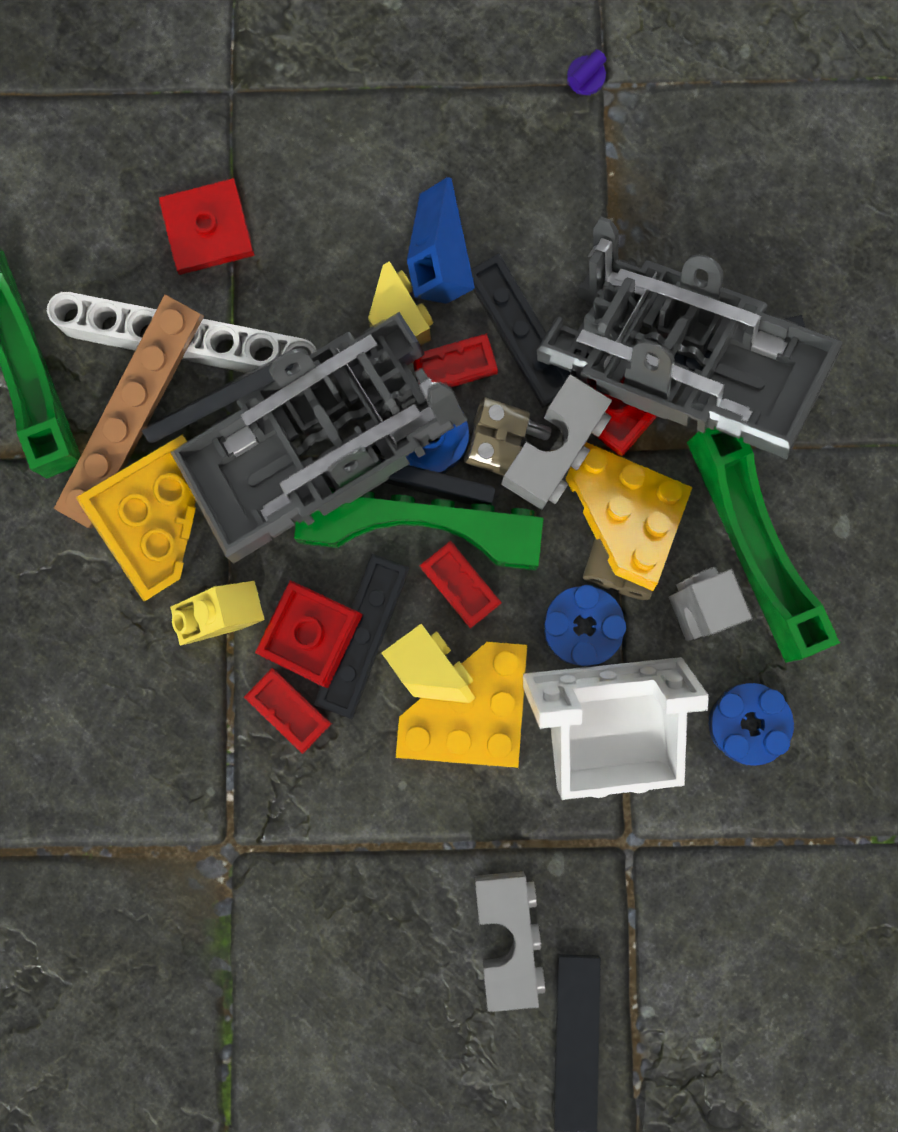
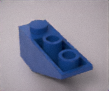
(437, 247)

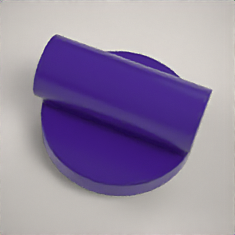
(587, 73)

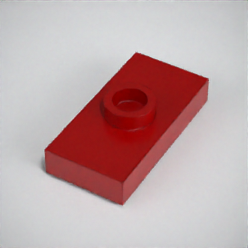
(459, 362)
(460, 584)
(288, 710)

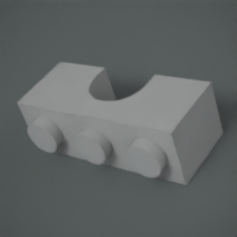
(578, 414)
(708, 603)
(512, 979)

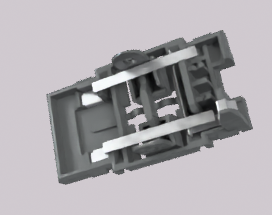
(760, 366)
(253, 476)

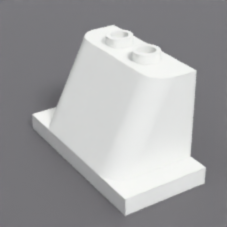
(616, 724)

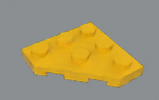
(630, 512)
(145, 518)
(477, 731)

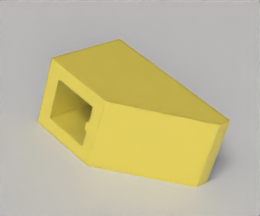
(394, 297)
(217, 612)
(425, 669)

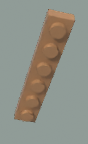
(132, 403)

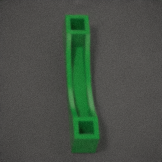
(35, 403)
(503, 537)
(786, 601)

